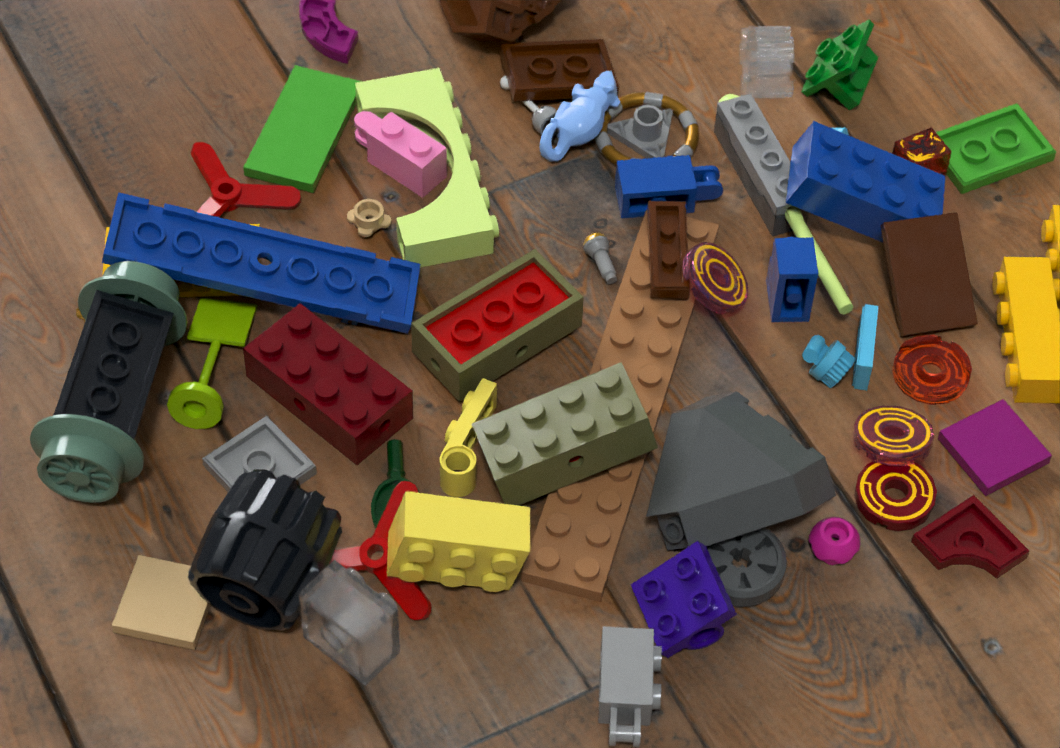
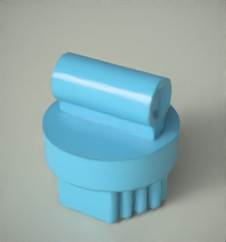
(829, 362)

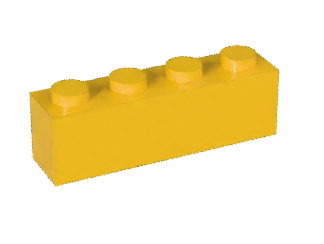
(1030, 328)

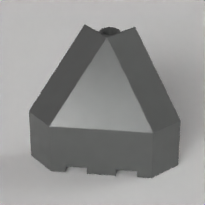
(732, 473)

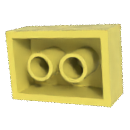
(458, 541)

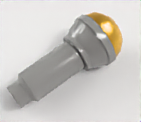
(597, 247)

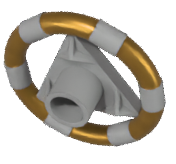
(648, 129)

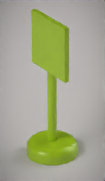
(218, 323)

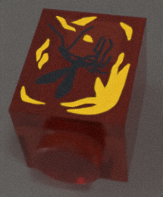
(925, 150)

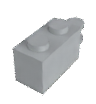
(627, 682)

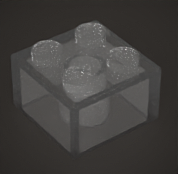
(350, 621)

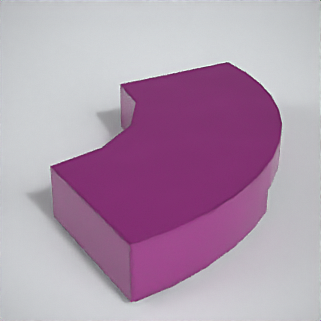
(325, 31)

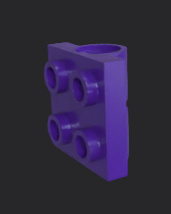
(684, 601)

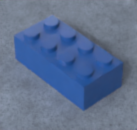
(859, 182)

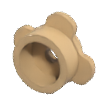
(368, 217)

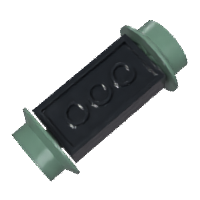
(92, 434)

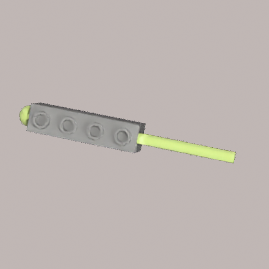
(765, 175)

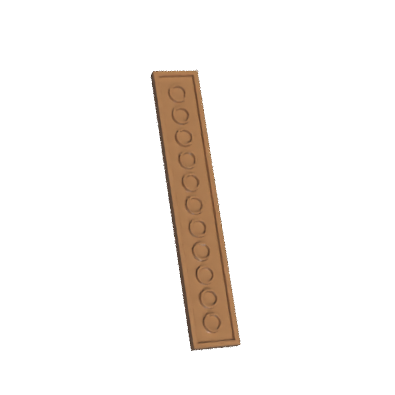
(587, 518)

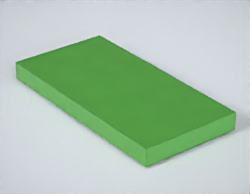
(302, 129)

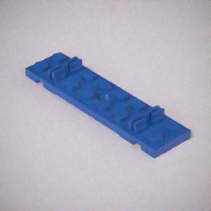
(226, 255)

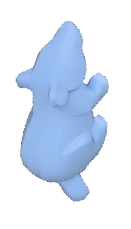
(581, 119)

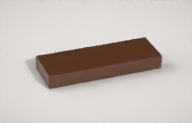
(667, 249)

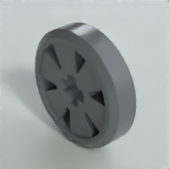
(764, 568)

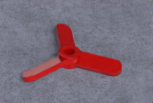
(230, 194)
(405, 593)

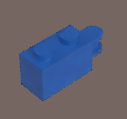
(663, 180)

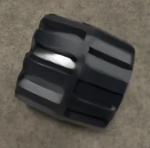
(264, 549)

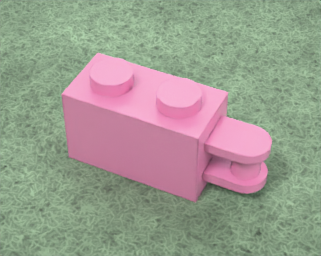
(402, 151)

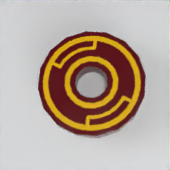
(894, 513)

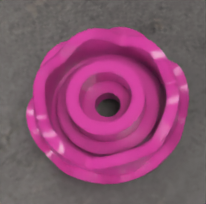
(833, 551)

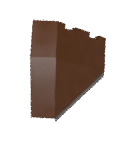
(495, 18)

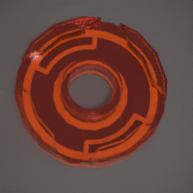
(926, 386)

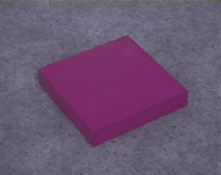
(994, 447)

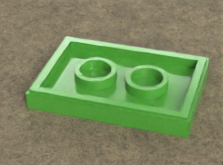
(994, 148)

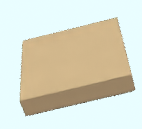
(161, 604)

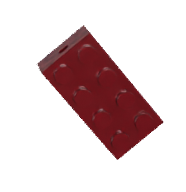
(328, 383)

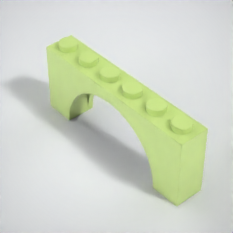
(458, 220)

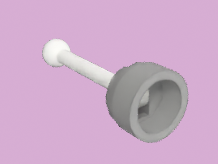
(540, 116)

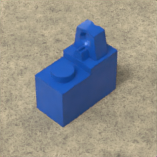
(792, 279)

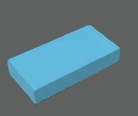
(865, 347)

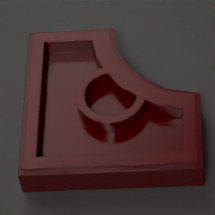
(970, 537)

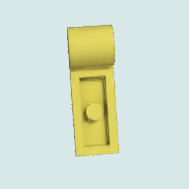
(462, 438)

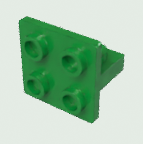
(843, 65)

